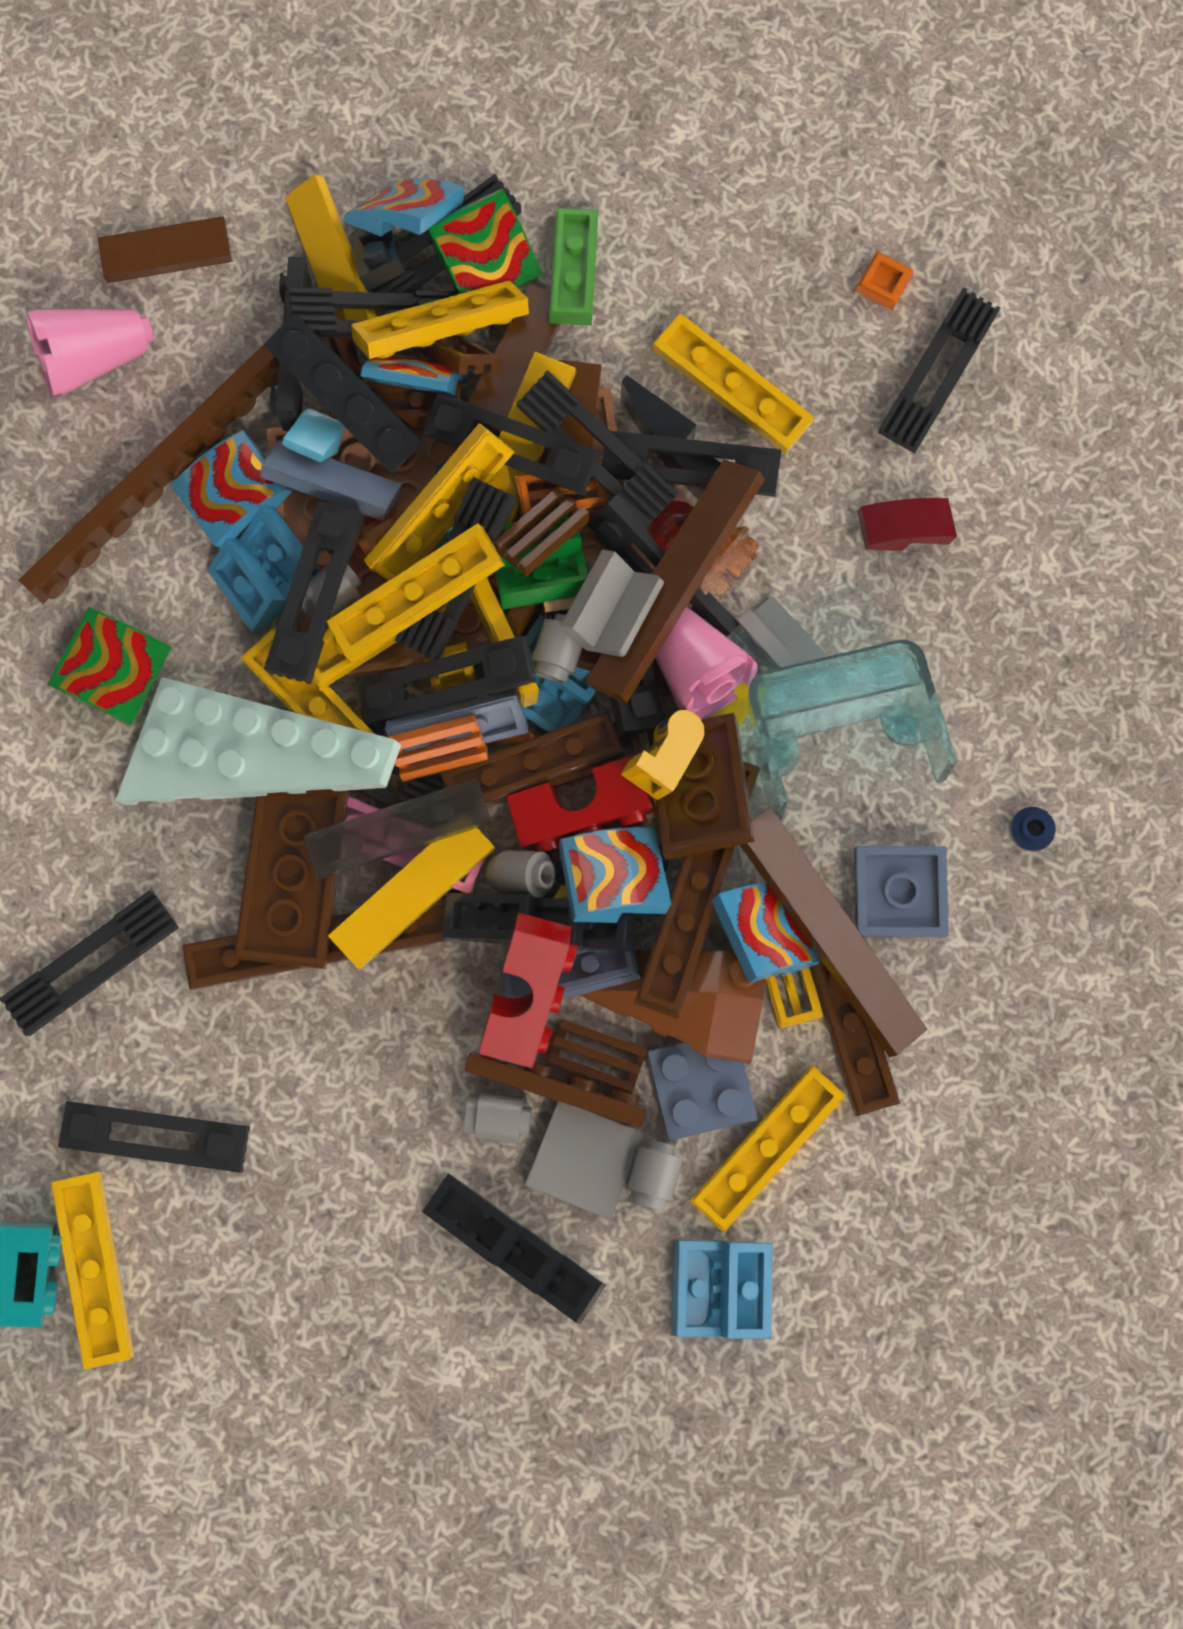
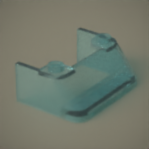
(843, 690)

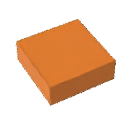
(884, 280)

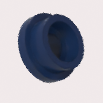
(1023, 838)

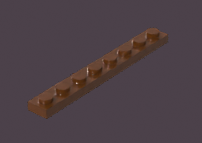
(146, 481)

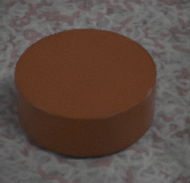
(522, 618)

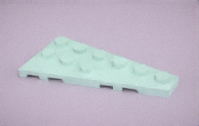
(237, 748)

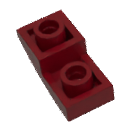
(906, 521)

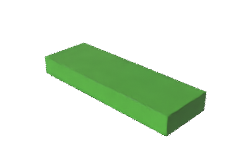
(573, 266)

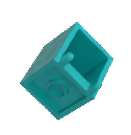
(30, 1238)

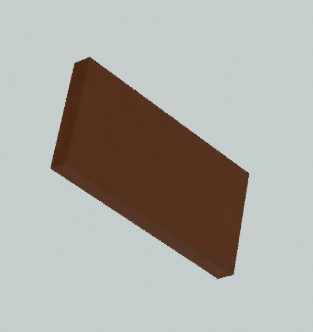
(283, 903)

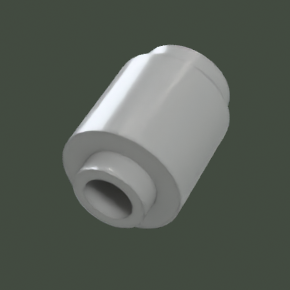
(346, 595)
(555, 652)
(521, 873)
(497, 1117)
(654, 1175)

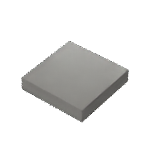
(584, 1159)

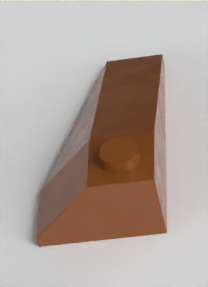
(718, 1012)

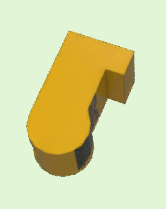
(673, 748)

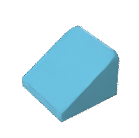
(315, 435)

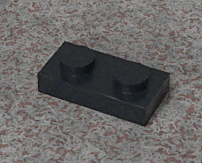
(377, 257)

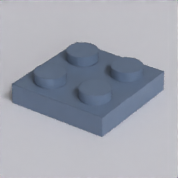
(901, 891)
(699, 1091)

